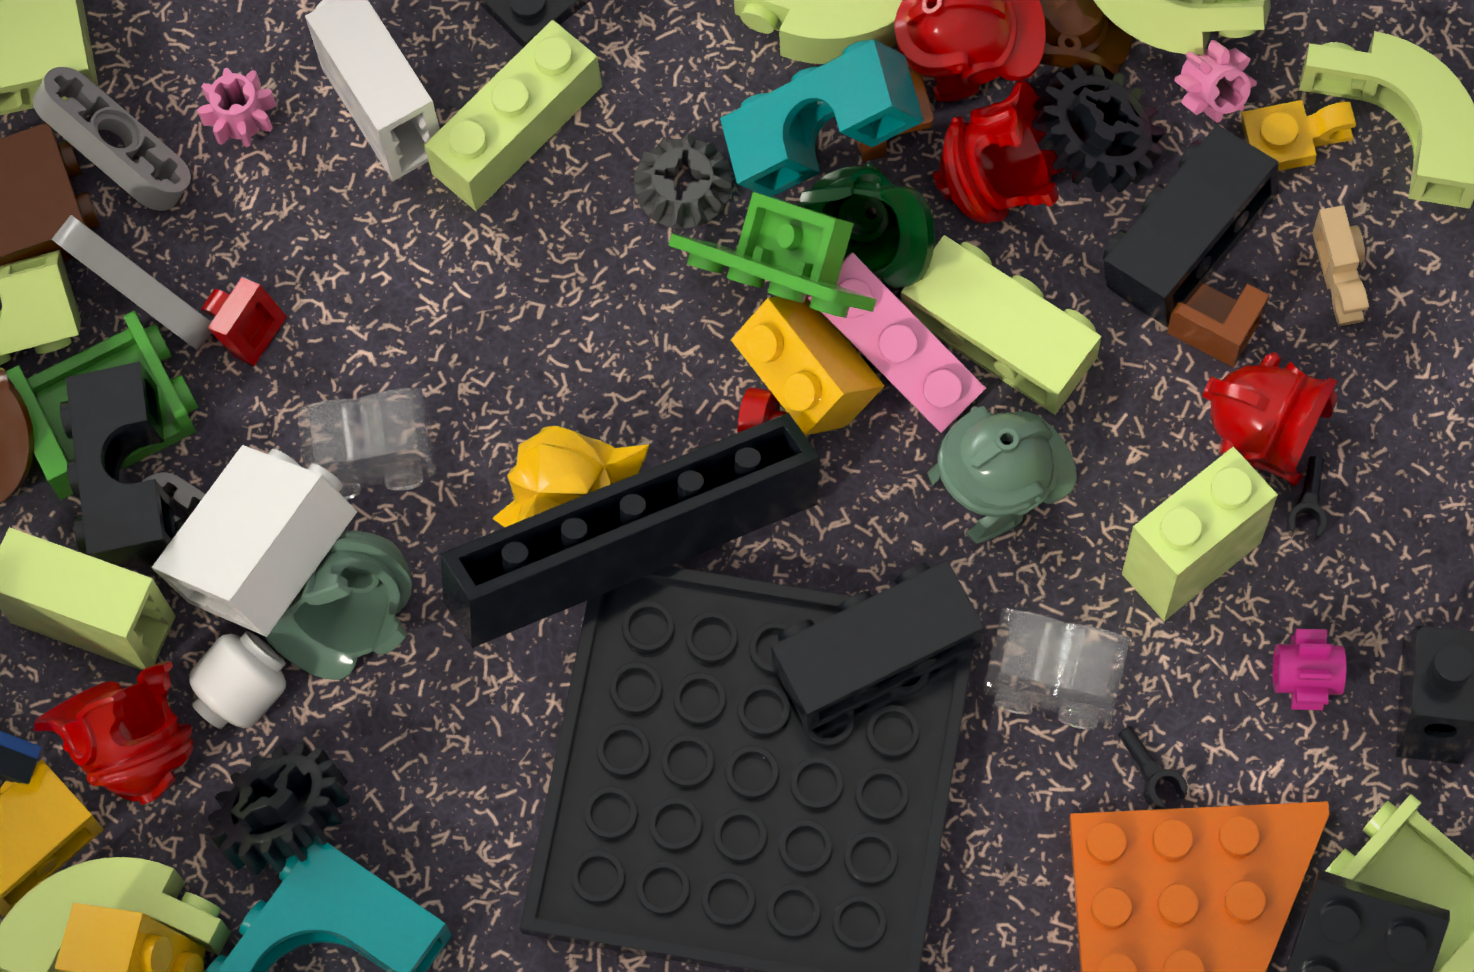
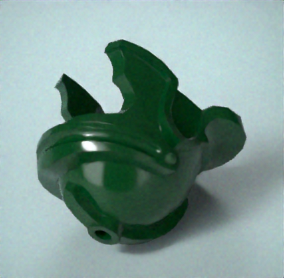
(892, 242)

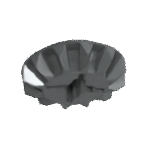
(701, 199)

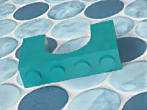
(341, 904)

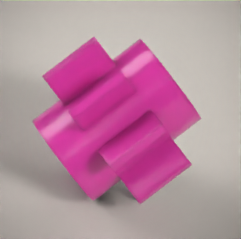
(1309, 669)

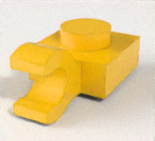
(1291, 136)

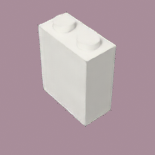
(374, 82)
(256, 538)

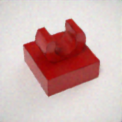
(244, 319)

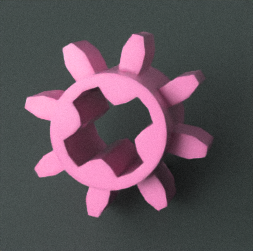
(1215, 81)
(239, 121)

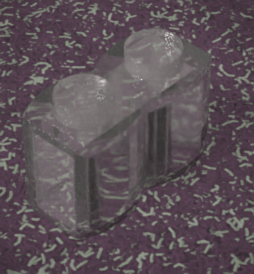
(370, 440)
(1056, 668)

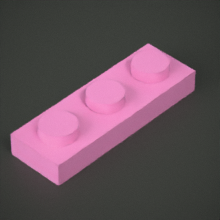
(904, 349)

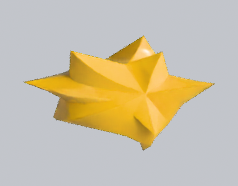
(561, 467)

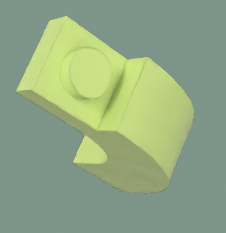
(1186, 24)
(820, 28)
(1419, 95)
(37, 922)

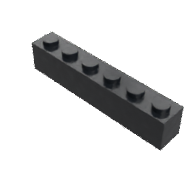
(629, 529)

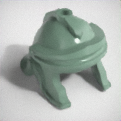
(1000, 477)
(346, 607)

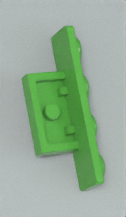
(790, 248)

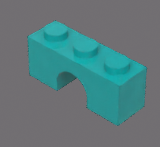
(777, 131)

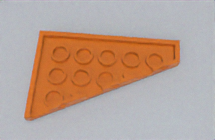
(1189, 884)

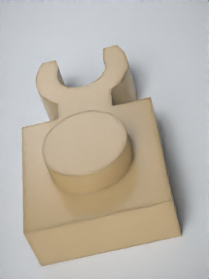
(1340, 252)

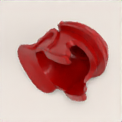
(970, 42)
(997, 160)
(1269, 413)
(124, 735)

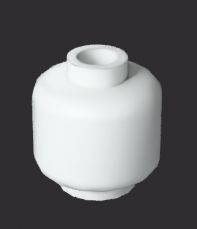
(237, 680)

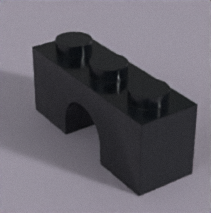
(109, 419)

